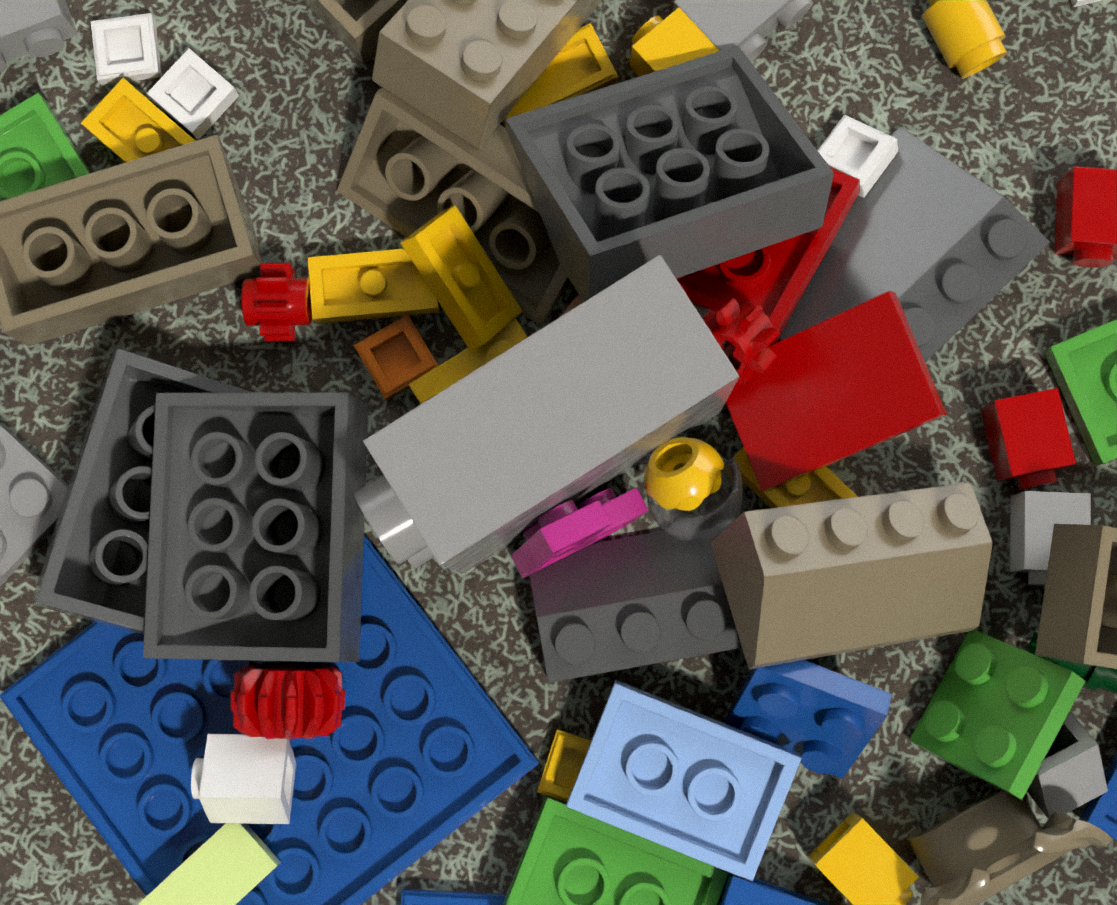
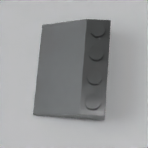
(672, 167)
(930, 239)
(256, 527)
(102, 531)

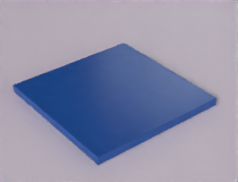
(393, 781)

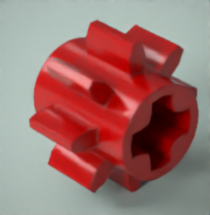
(277, 301)
(744, 337)

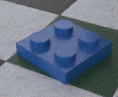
(810, 712)

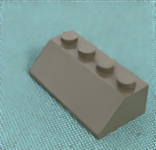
(415, 168)
(123, 241)
(854, 572)

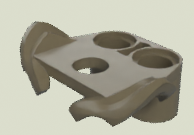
(991, 846)

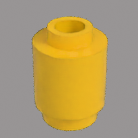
(965, 34)

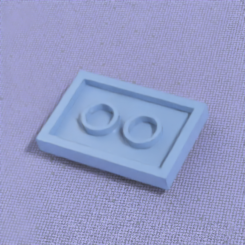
(683, 780)

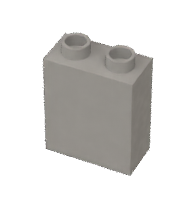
(545, 422)

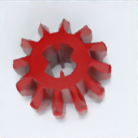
(287, 700)

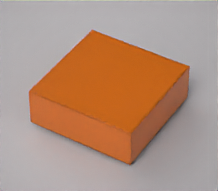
(396, 356)

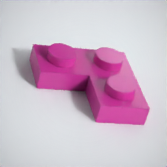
(570, 530)

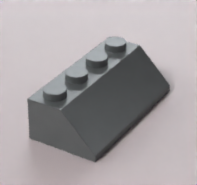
(631, 606)

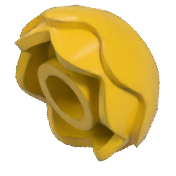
(683, 473)

